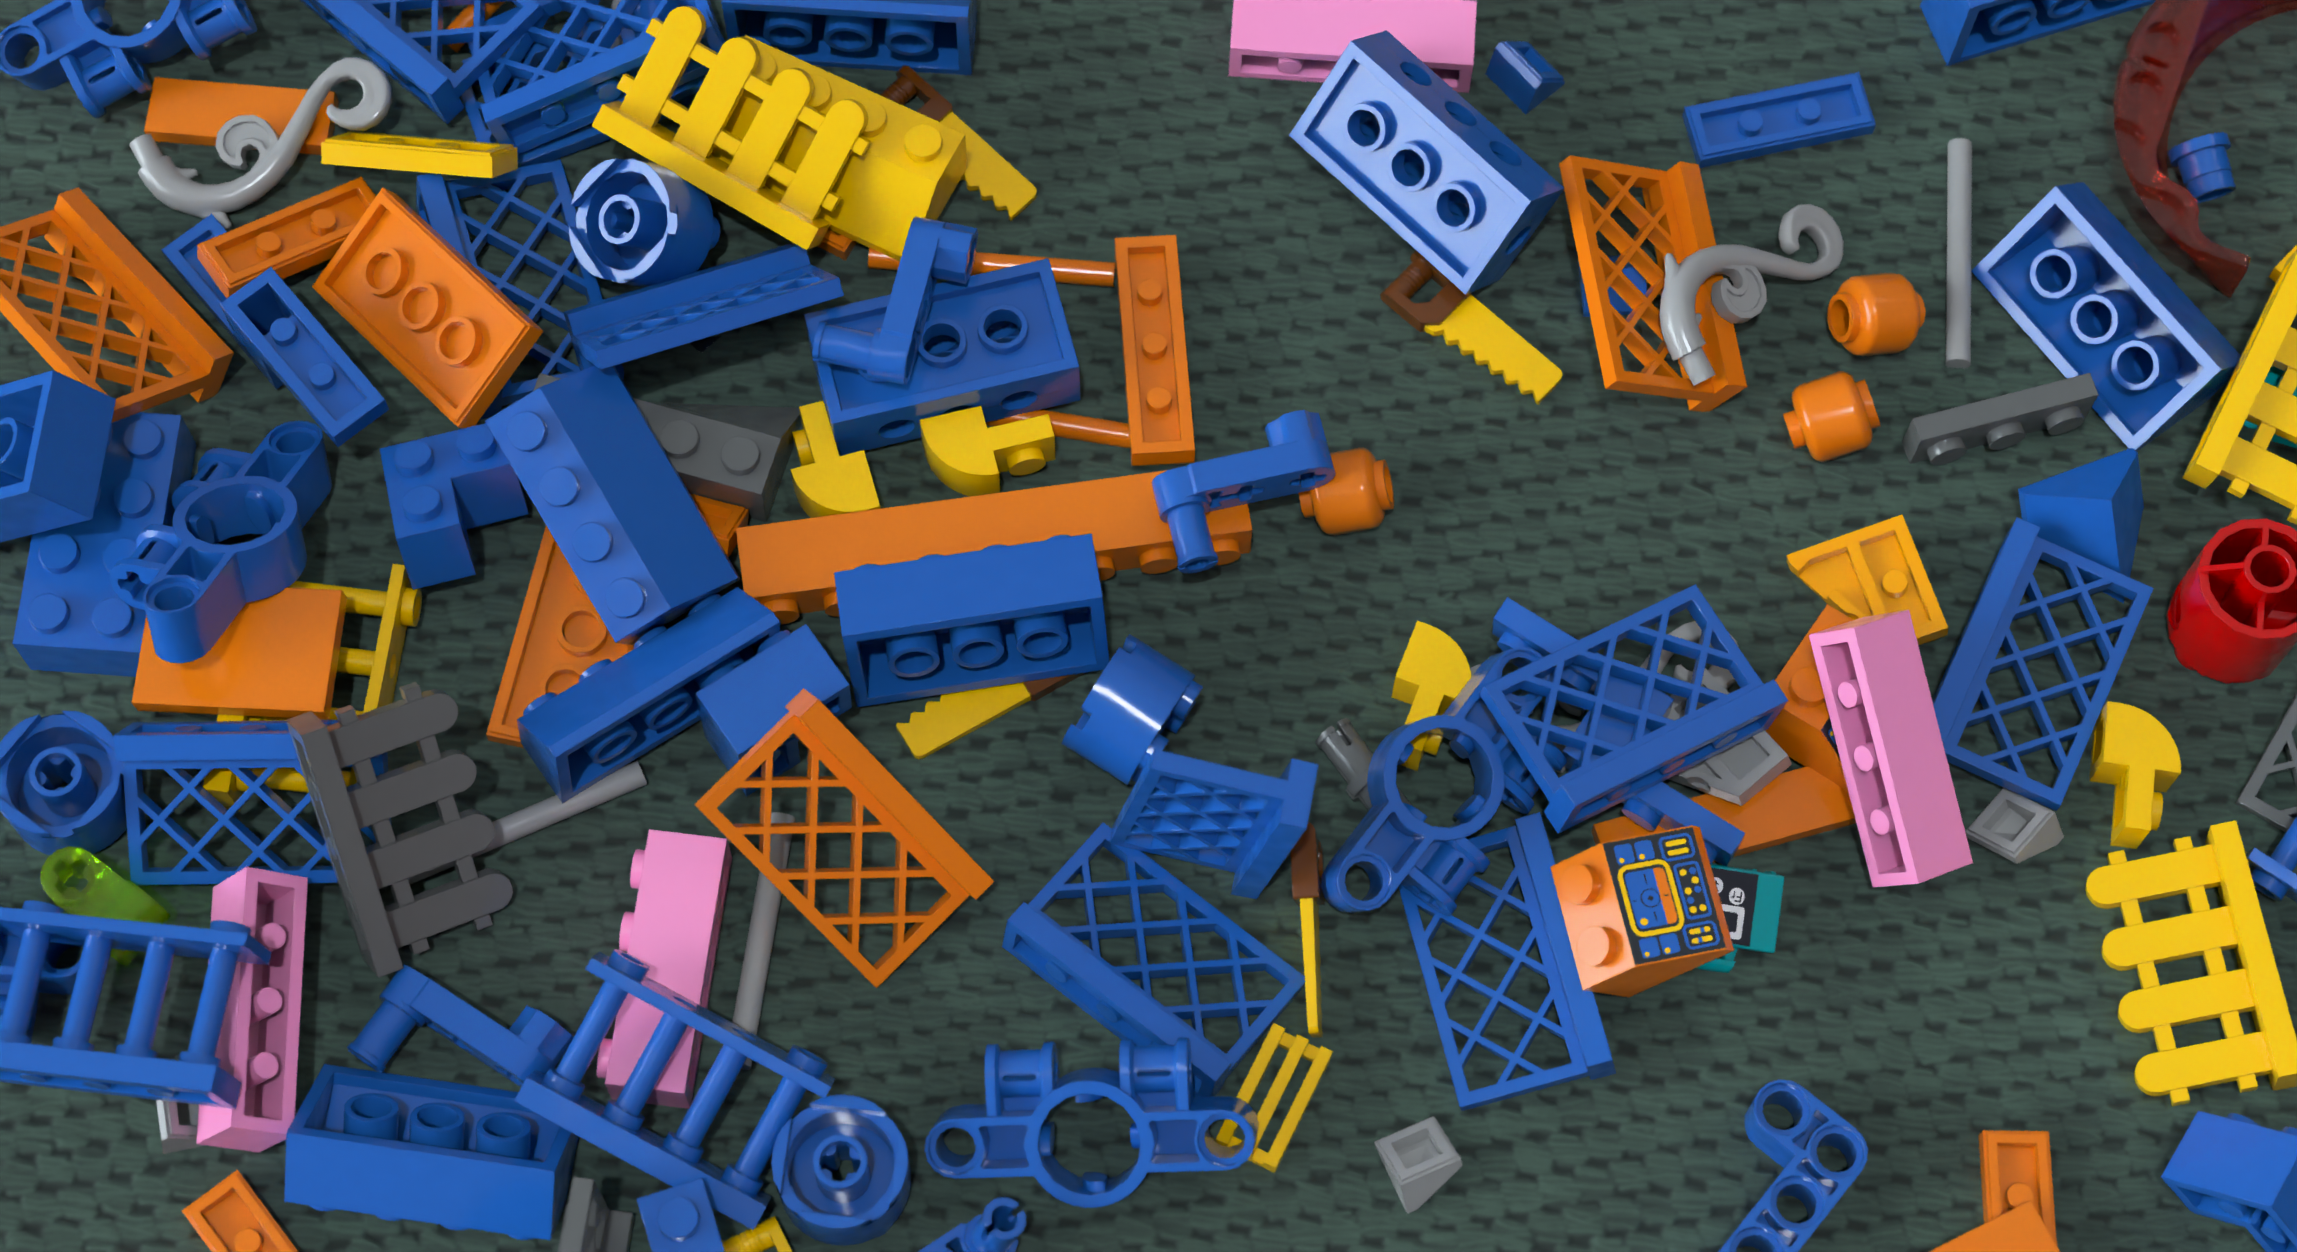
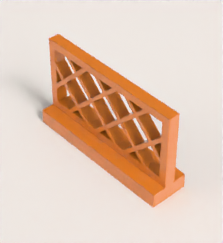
(1674, 223)
(126, 291)
(884, 798)

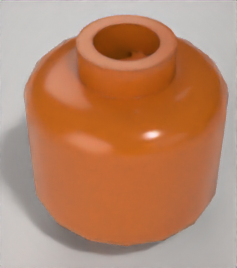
(1876, 314)
(1832, 416)
(1355, 495)

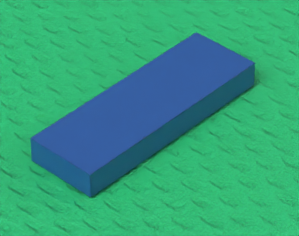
(1778, 120)

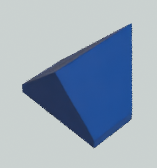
(2091, 511)

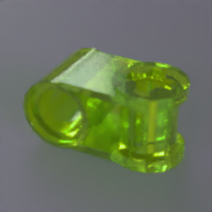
(104, 895)

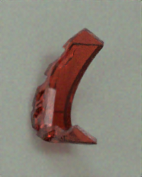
(2159, 62)

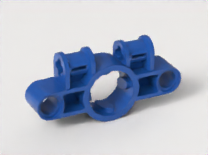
(106, 66)
(200, 586)
(1394, 839)
(1150, 1085)

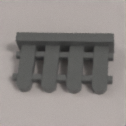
(374, 800)

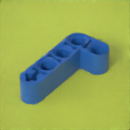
(1803, 1173)

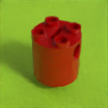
(2238, 603)

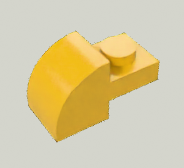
(971, 455)
(826, 481)
(1429, 680)
(2137, 758)

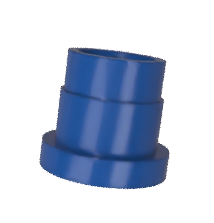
(2204, 166)

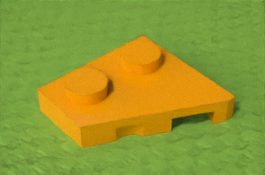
(1872, 575)

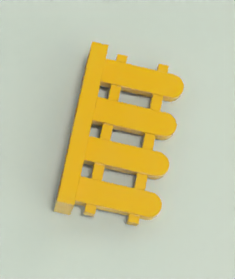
(703, 125)
(2260, 403)
(2206, 933)

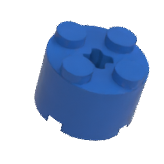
(641, 223)
(1131, 708)
(56, 750)
(815, 1144)

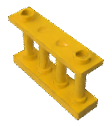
(398, 608)

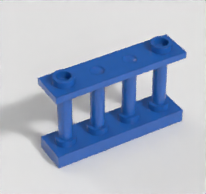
(134, 1065)
(618, 1125)

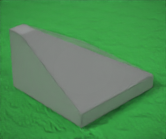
(2015, 827)
(1418, 1161)

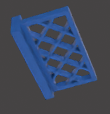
(410, 63)
(572, 97)
(440, 207)
(697, 306)
(1990, 629)
(208, 747)
(1647, 758)
(1217, 816)
(1108, 990)
(1576, 1008)

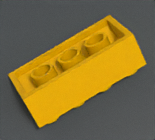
(901, 176)

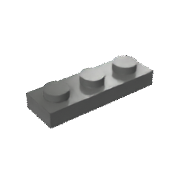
(2000, 420)

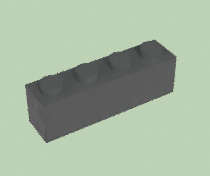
(724, 449)

